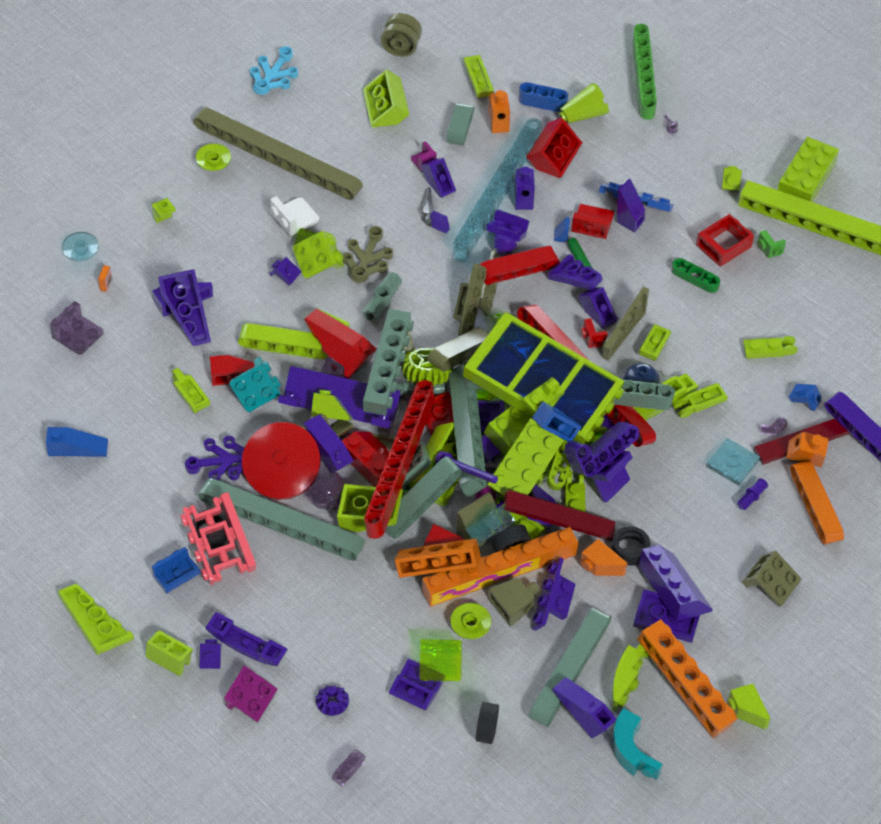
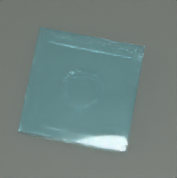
(733, 461)

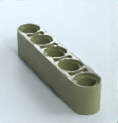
(457, 350)

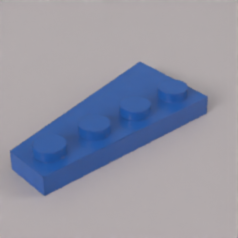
(662, 204)

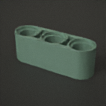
(460, 124)

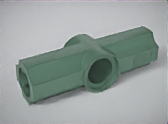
(382, 297)

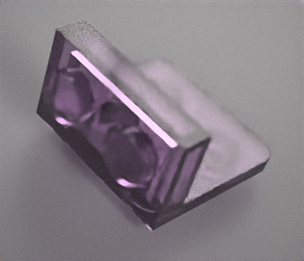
(75, 330)

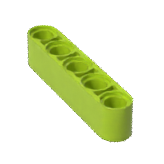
(280, 341)

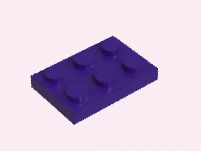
(653, 609)

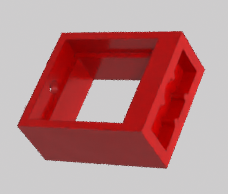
(717, 253)

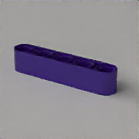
(856, 422)

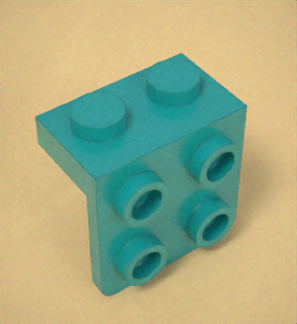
(256, 385)

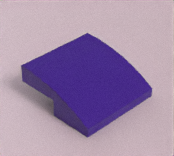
(412, 690)

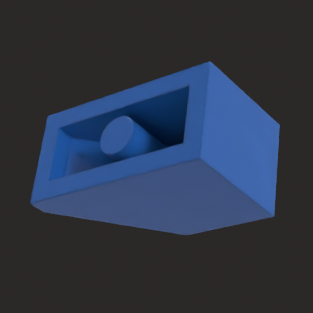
(556, 422)

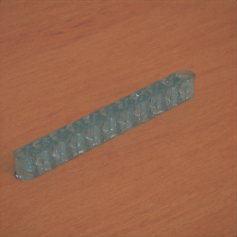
(495, 191)

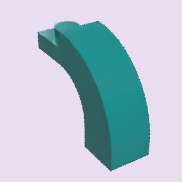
(626, 751)

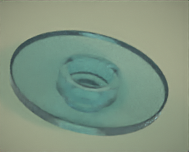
(80, 246)

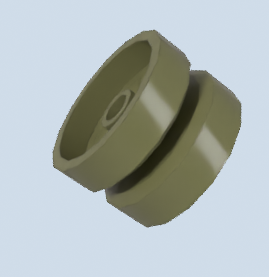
(401, 34)

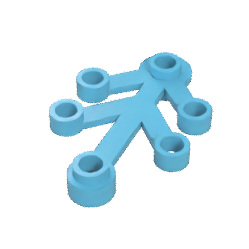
(263, 86)

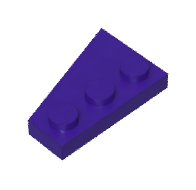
(575, 274)

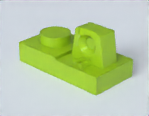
(547, 392)

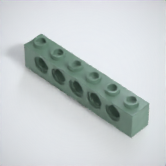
(380, 402)

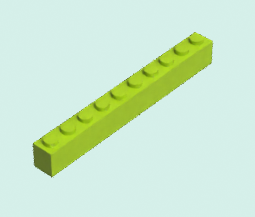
(811, 216)

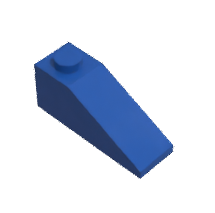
(74, 443)

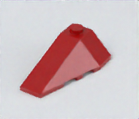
(340, 342)

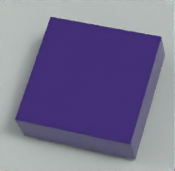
(439, 221)

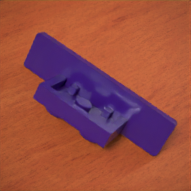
(555, 595)

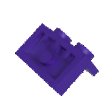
(508, 225)

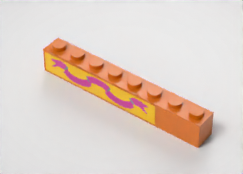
(500, 566)

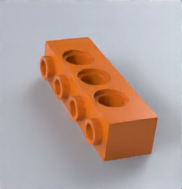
(437, 558)

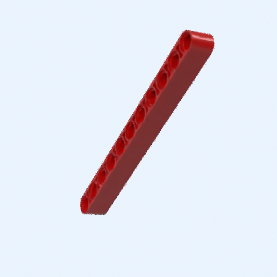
(539, 320)
(399, 460)

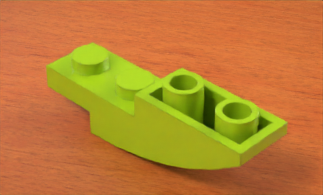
(682, 385)
(627, 675)

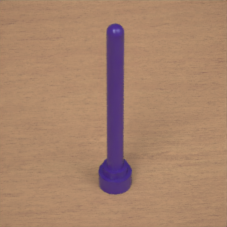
(468, 469)

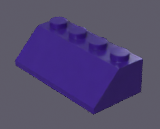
(672, 583)

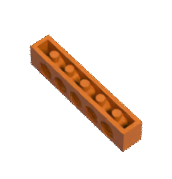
(688, 689)

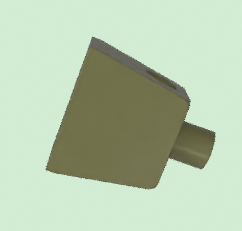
(513, 599)

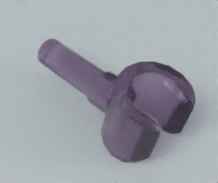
(671, 128)

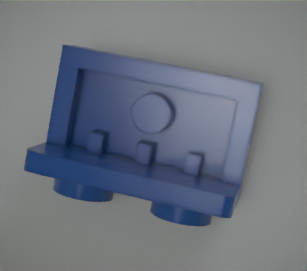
(175, 570)

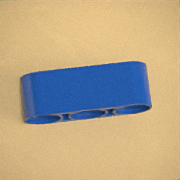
(542, 96)

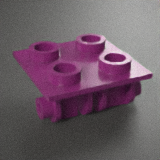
(250, 694)

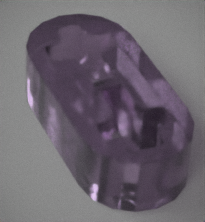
(348, 767)

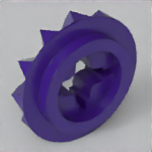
(332, 708)

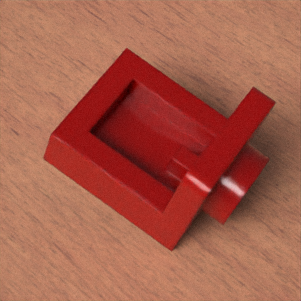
(593, 338)

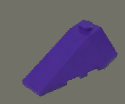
(184, 300)

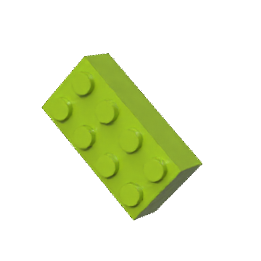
(809, 169)
(505, 430)
(525, 460)

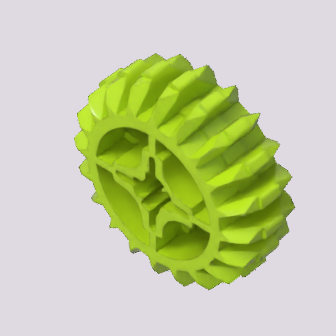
(417, 368)

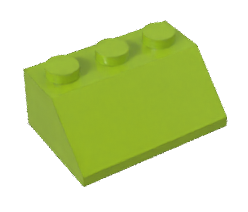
(386, 100)

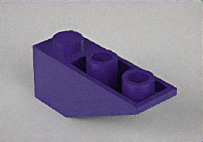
(630, 208)
(585, 708)

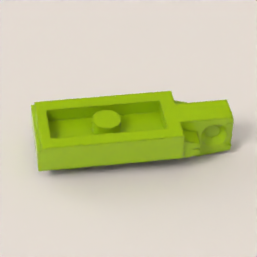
(190, 391)

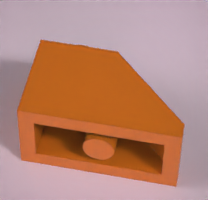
(602, 560)

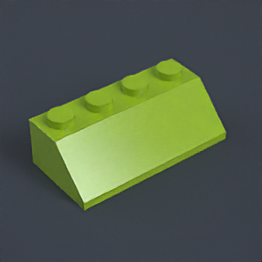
(441, 440)

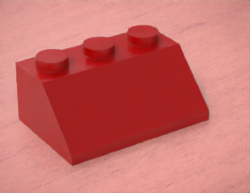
(554, 148)
(368, 455)

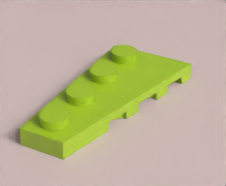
(93, 621)

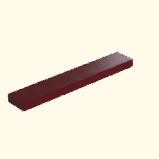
(778, 447)
(559, 515)

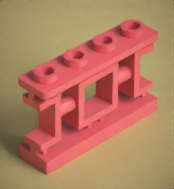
(234, 533)

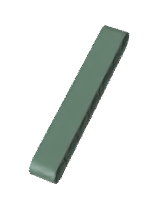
(570, 665)

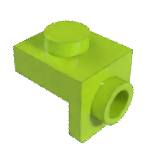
(731, 178)
(162, 210)

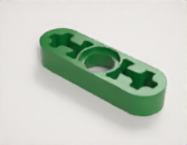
(691, 268)

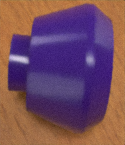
(504, 244)

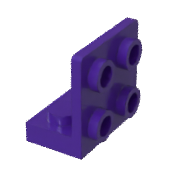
(612, 476)

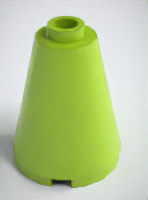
(585, 105)

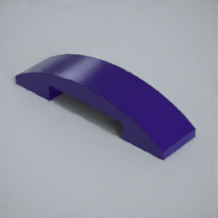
(244, 642)

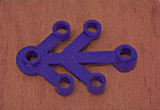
(225, 459)

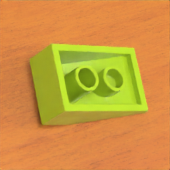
(354, 506)

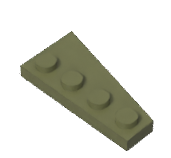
(627, 324)

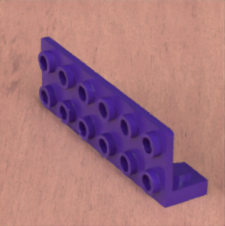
(304, 383)

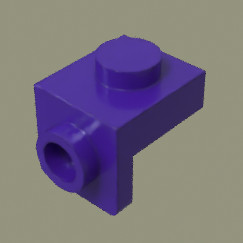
(285, 270)
(210, 654)

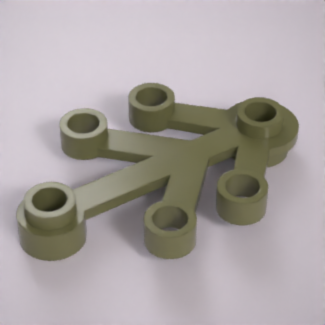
(361, 273)

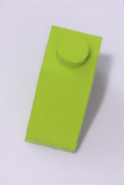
(330, 406)
(749, 706)

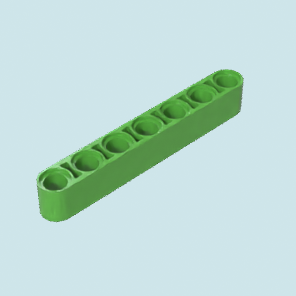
(644, 71)

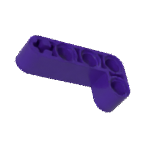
(591, 459)

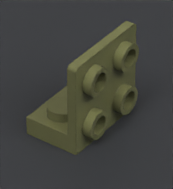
(773, 576)

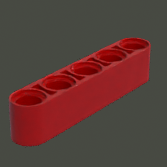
(520, 264)

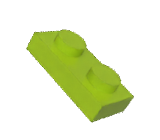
(655, 342)

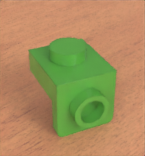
(769, 246)

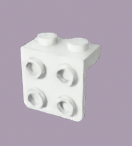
(293, 214)

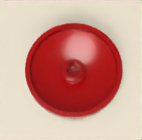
(281, 461)

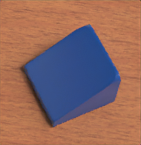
(562, 230)

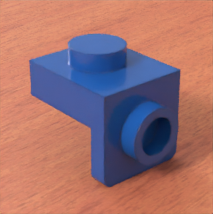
(806, 394)

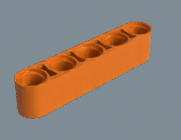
(817, 502)

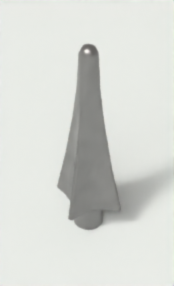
(428, 207)

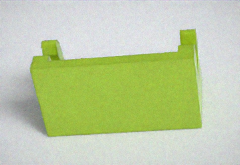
(168, 652)

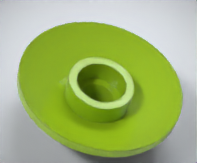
(213, 157)
(473, 614)

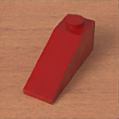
(227, 367)

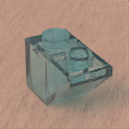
(490, 525)

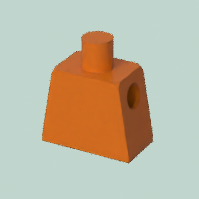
(499, 104)
(808, 447)

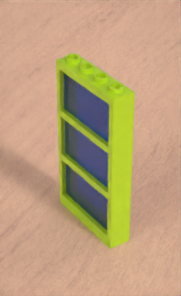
(520, 359)

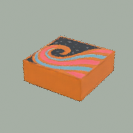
(105, 278)

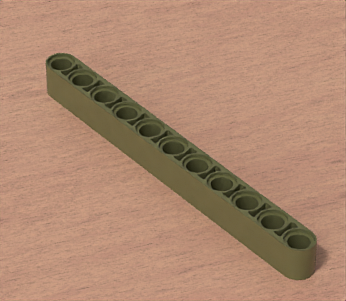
(278, 153)

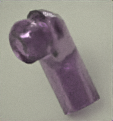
(776, 428)

